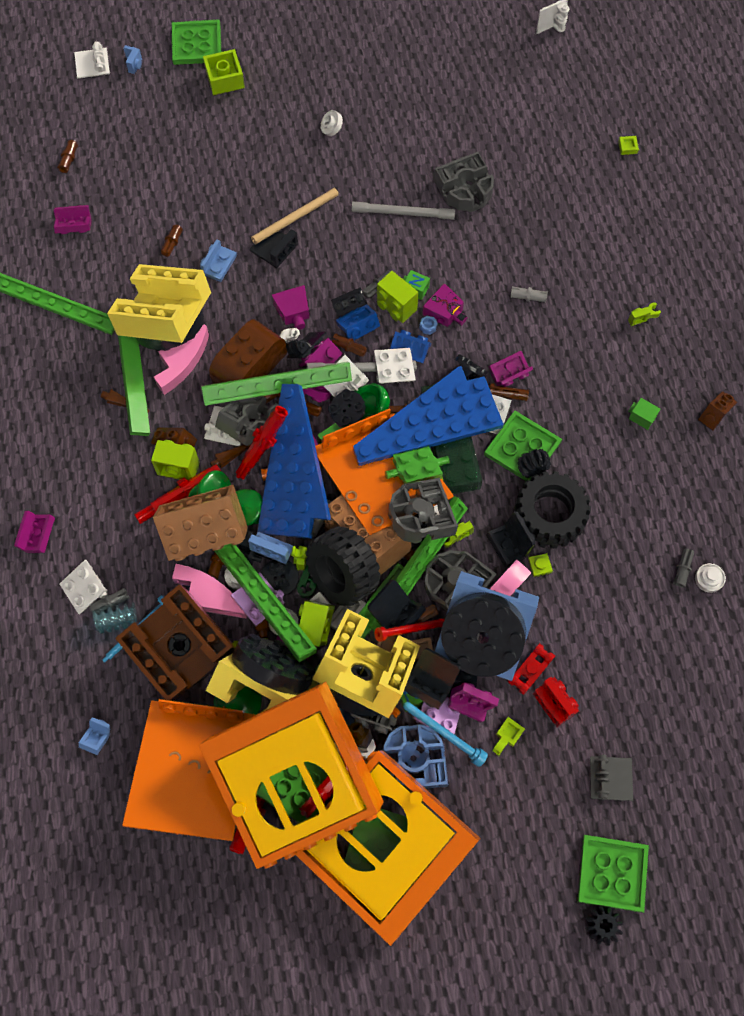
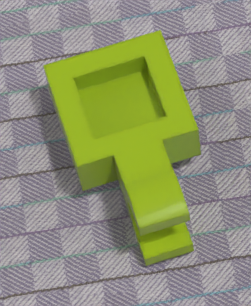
(642, 315)
(463, 531)
(299, 557)
(509, 734)

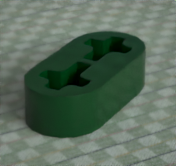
(305, 578)

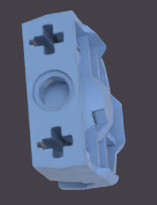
(428, 740)

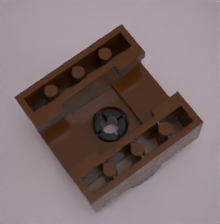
(155, 641)

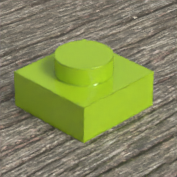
(628, 145)
(540, 565)

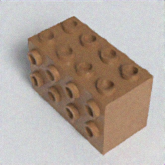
(201, 523)
(384, 543)

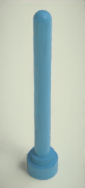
(476, 755)

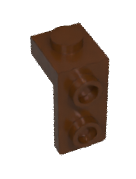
(717, 410)
(177, 435)

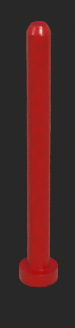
(381, 633)

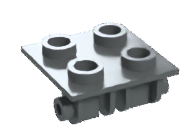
(382, 727)
(611, 778)

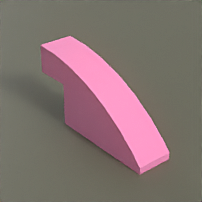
(181, 361)
(207, 591)

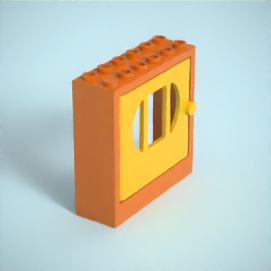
(302, 742)
(377, 891)

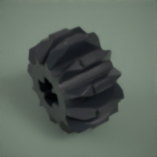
(534, 463)
(611, 931)

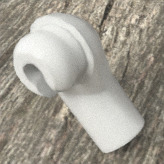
(290, 334)

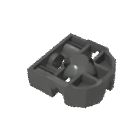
(454, 182)
(232, 423)
(427, 493)
(451, 563)

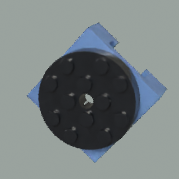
(484, 610)

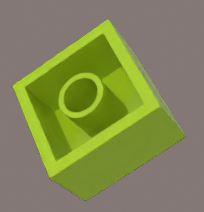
(223, 72)
(397, 297)
(175, 460)
(316, 621)

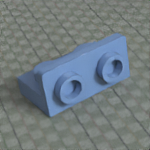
(217, 261)
(270, 547)

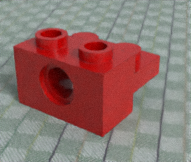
(556, 690)

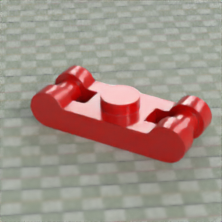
(531, 669)

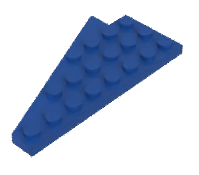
(438, 416)
(294, 480)

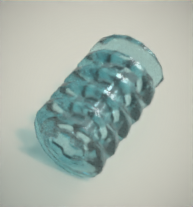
(115, 619)

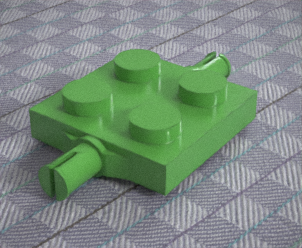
(417, 465)

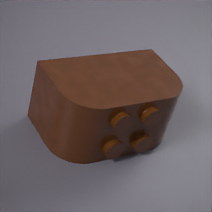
(248, 354)

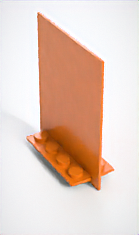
(366, 480)
(170, 792)

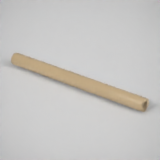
(294, 216)

